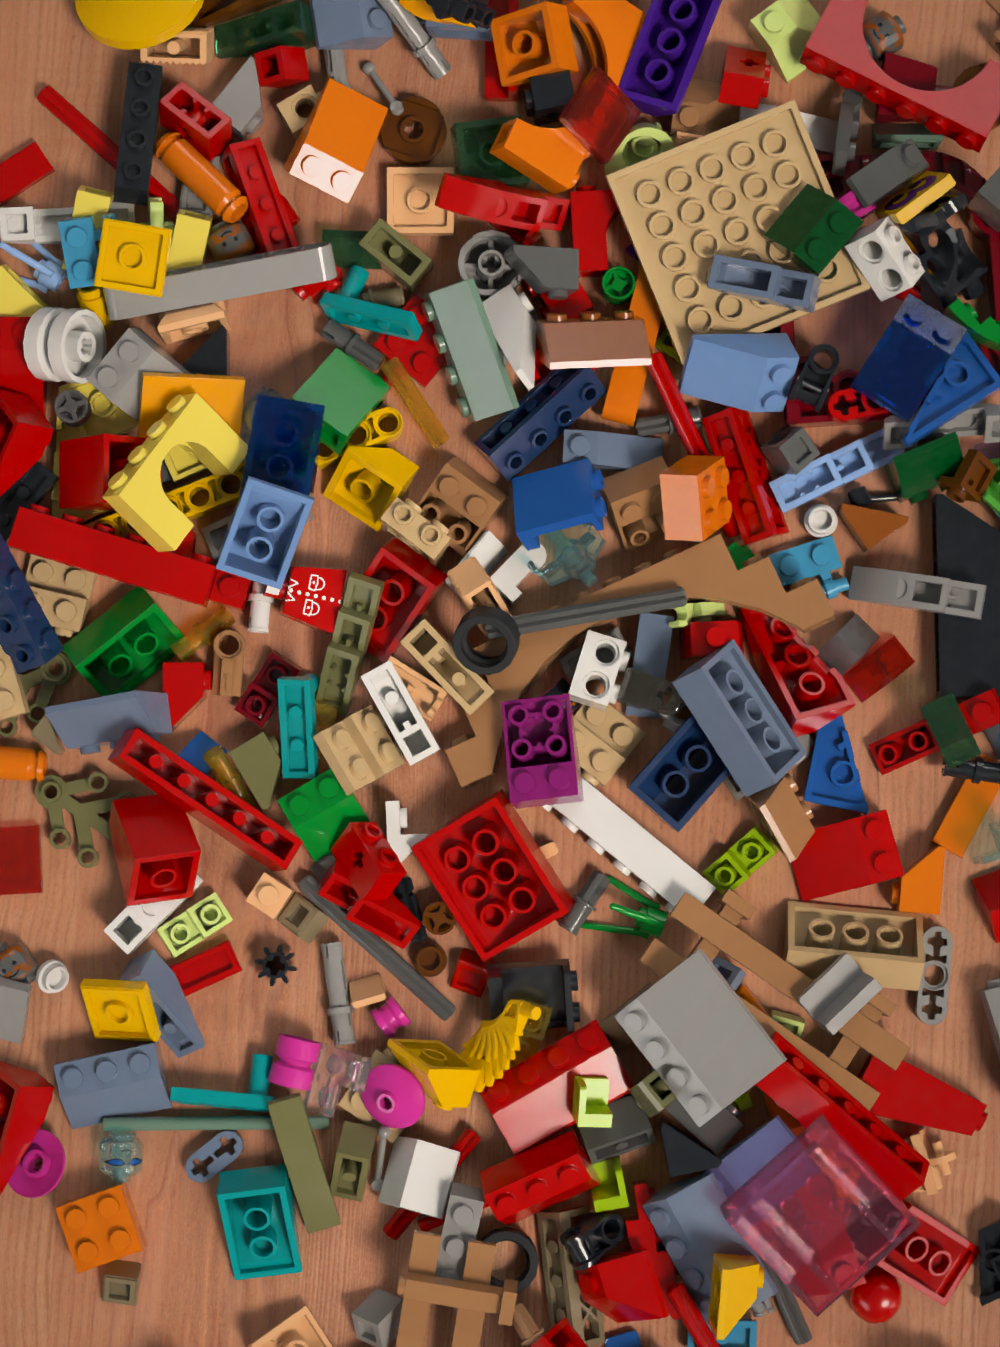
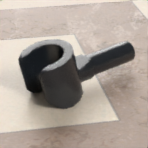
(860, 497)

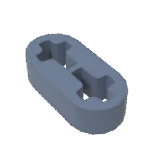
(219, 1162)

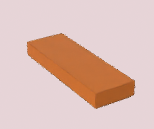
(965, 814)

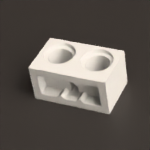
(885, 258)
(592, 669)

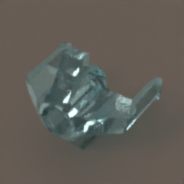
(572, 558)

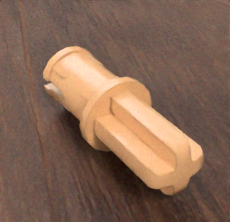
(525, 1325)

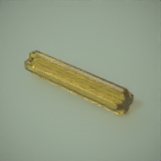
(415, 402)

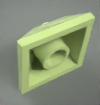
(783, 33)

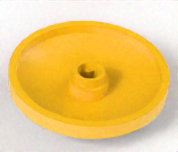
(136, 22)

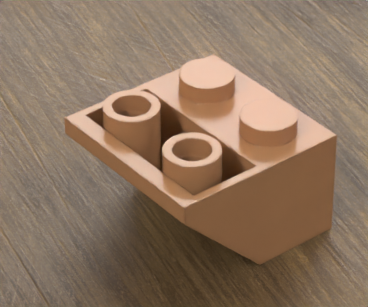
(462, 503)
(636, 503)

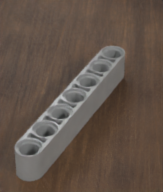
(228, 280)

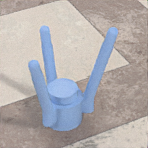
(49, 273)

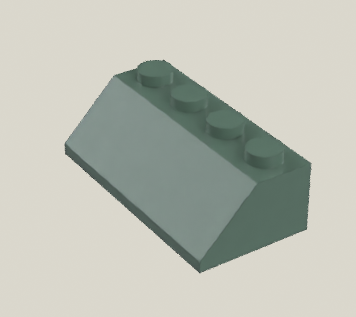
(470, 351)

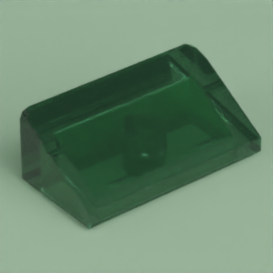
(347, 249)
(950, 730)

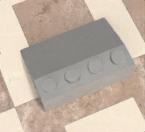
(700, 1037)

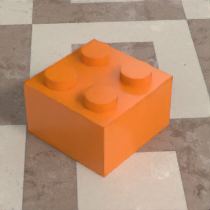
(695, 497)
(101, 1227)

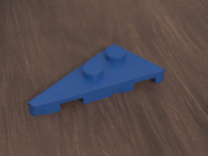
(961, 385)
(833, 772)

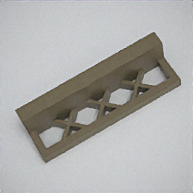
(561, 1278)

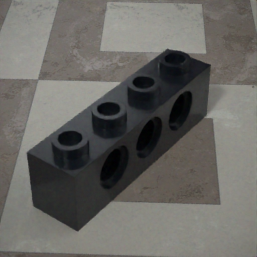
(138, 133)

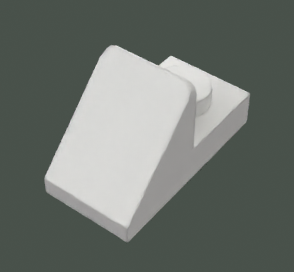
(395, 820)

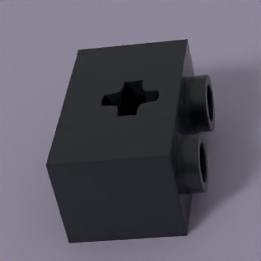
(548, 96)

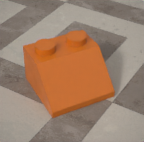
(533, 43)

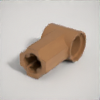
(228, 668)

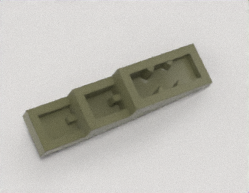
(350, 641)
(304, 1162)

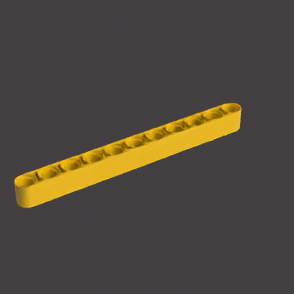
(214, 484)

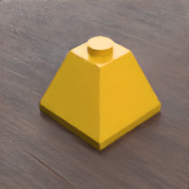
(369, 482)
(439, 1069)
(732, 1290)

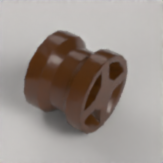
(436, 921)

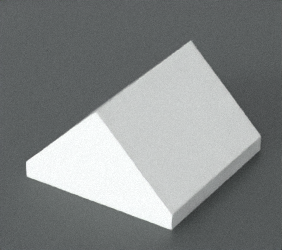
(419, 1176)

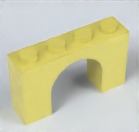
(189, 234)
(138, 488)

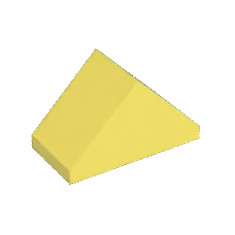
(16, 296)

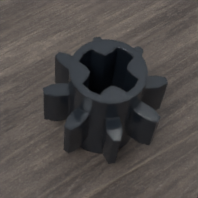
(268, 970)

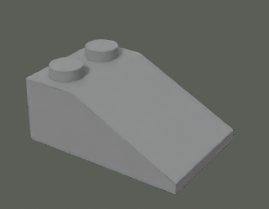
(121, 369)

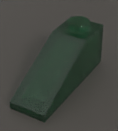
(281, 25)

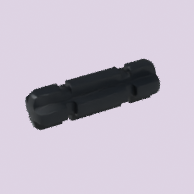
(405, 889)

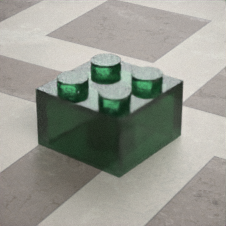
(471, 152)

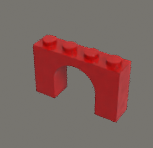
(590, 217)

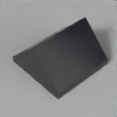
(683, 1152)

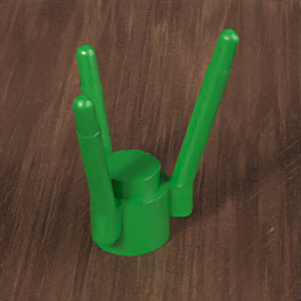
(648, 919)

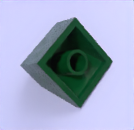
(813, 229)
(920, 468)

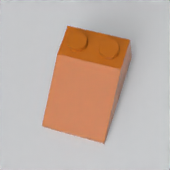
(337, 140)

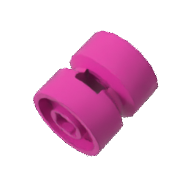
(294, 1062)

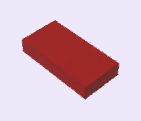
(23, 172)
(207, 967)

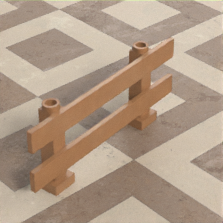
(720, 932)
(471, 1296)

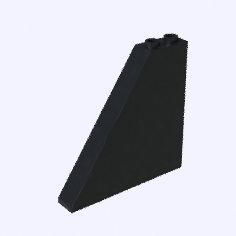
(966, 647)

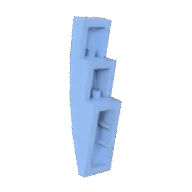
(832, 471)

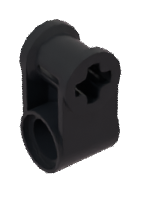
(815, 379)
(593, 1238)

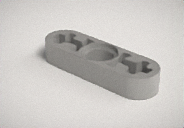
(941, 1002)

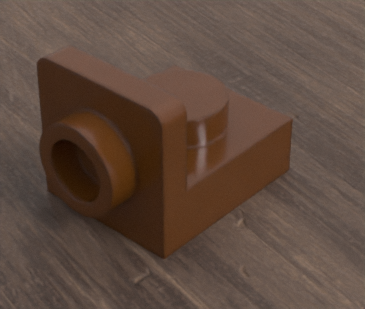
(970, 479)

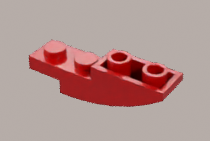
(502, 204)
(918, 741)
(644, 1236)

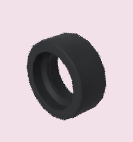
(473, 660)
(528, 1247)

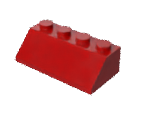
(537, 1094)

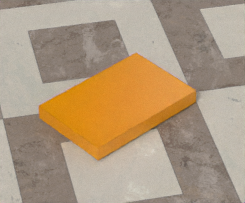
(220, 392)

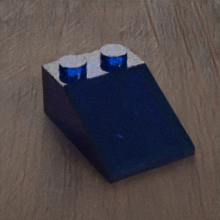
(908, 357)
(285, 443)

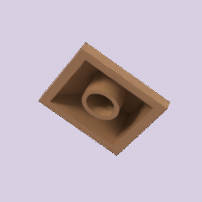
(701, 111)

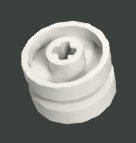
(64, 344)

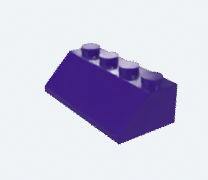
(667, 54)

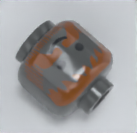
(883, 34)
(230, 241)
(17, 963)

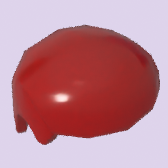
(878, 1297)

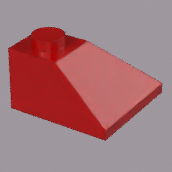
(623, 1287)

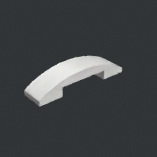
(40, 226)

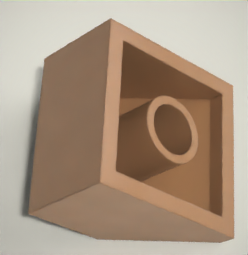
(783, 816)

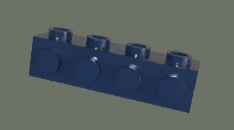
(540, 419)
(28, 627)

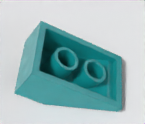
(259, 1221)

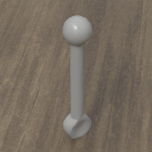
(395, 106)
(377, 1182)

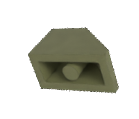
(396, 255)
(260, 766)
(652, 1094)
(353, 1160)

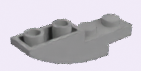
(917, 592)

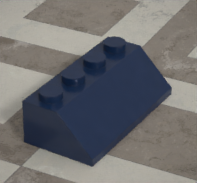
(680, 776)

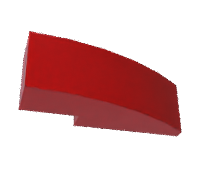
(383, 918)

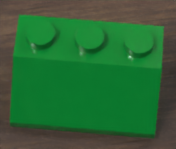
(124, 644)

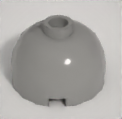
(485, 262)

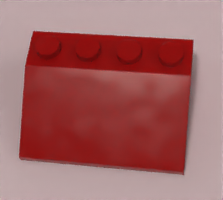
(493, 875)

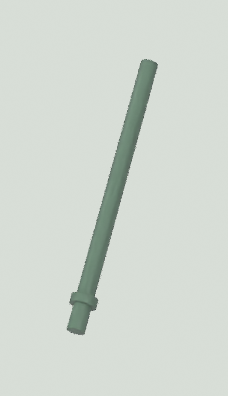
(200, 1123)

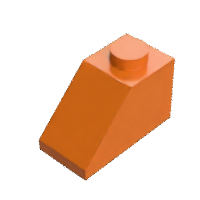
(922, 884)

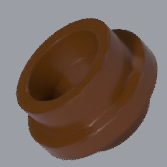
(430, 959)

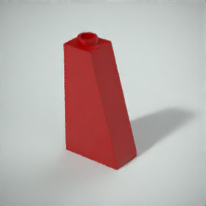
(921, 1098)

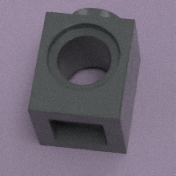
(790, 450)

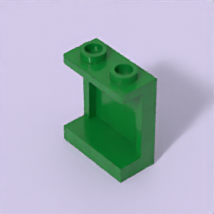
(348, 396)

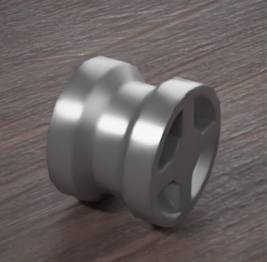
(69, 402)

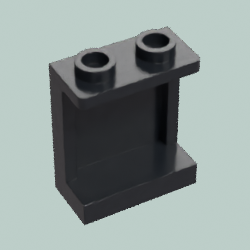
(537, 981)

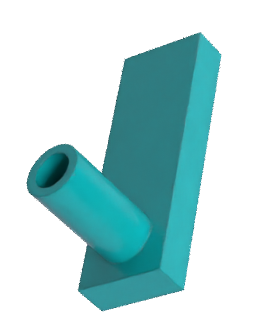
(350, 311)
(298, 726)
(254, 1101)

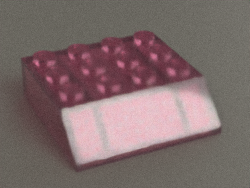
(819, 1215)

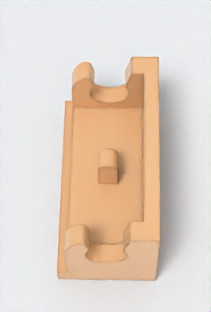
(424, 692)

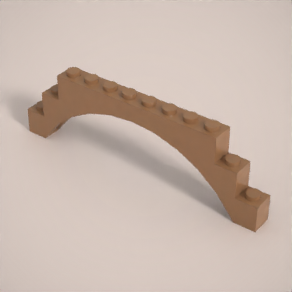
(706, 576)

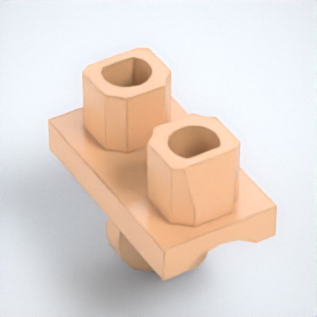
(921, 1143)

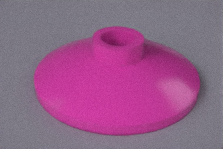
(401, 1088)
(27, 1177)

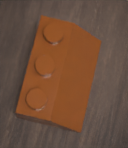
(592, 340)

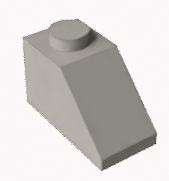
(243, 100)

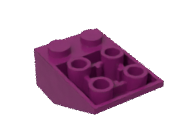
(541, 751)

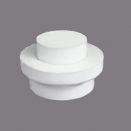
(820, 521)
(52, 976)

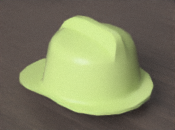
(640, 143)

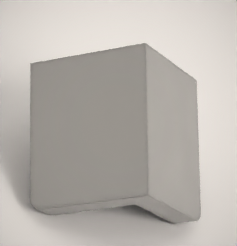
(378, 1318)

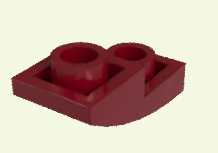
(262, 694)

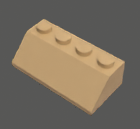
(879, 941)

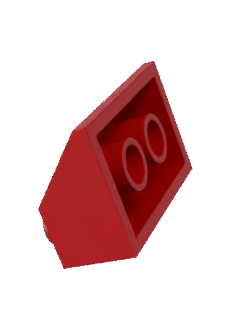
(538, 1179)

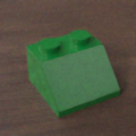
(321, 813)

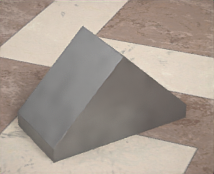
(848, 645)

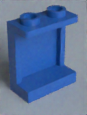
(557, 500)

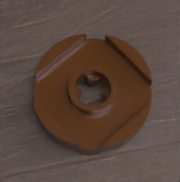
(421, 148)

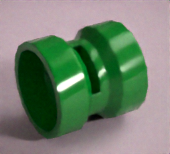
(616, 280)

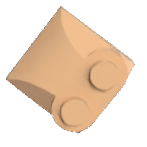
(192, 322)
(294, 1331)

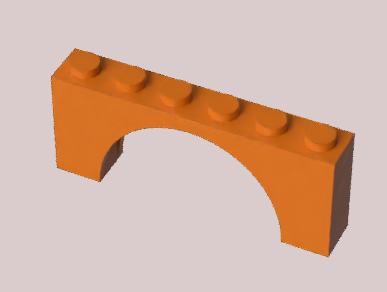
(554, 154)

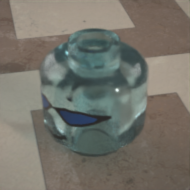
(120, 1155)

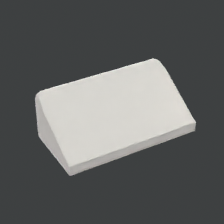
(487, 551)

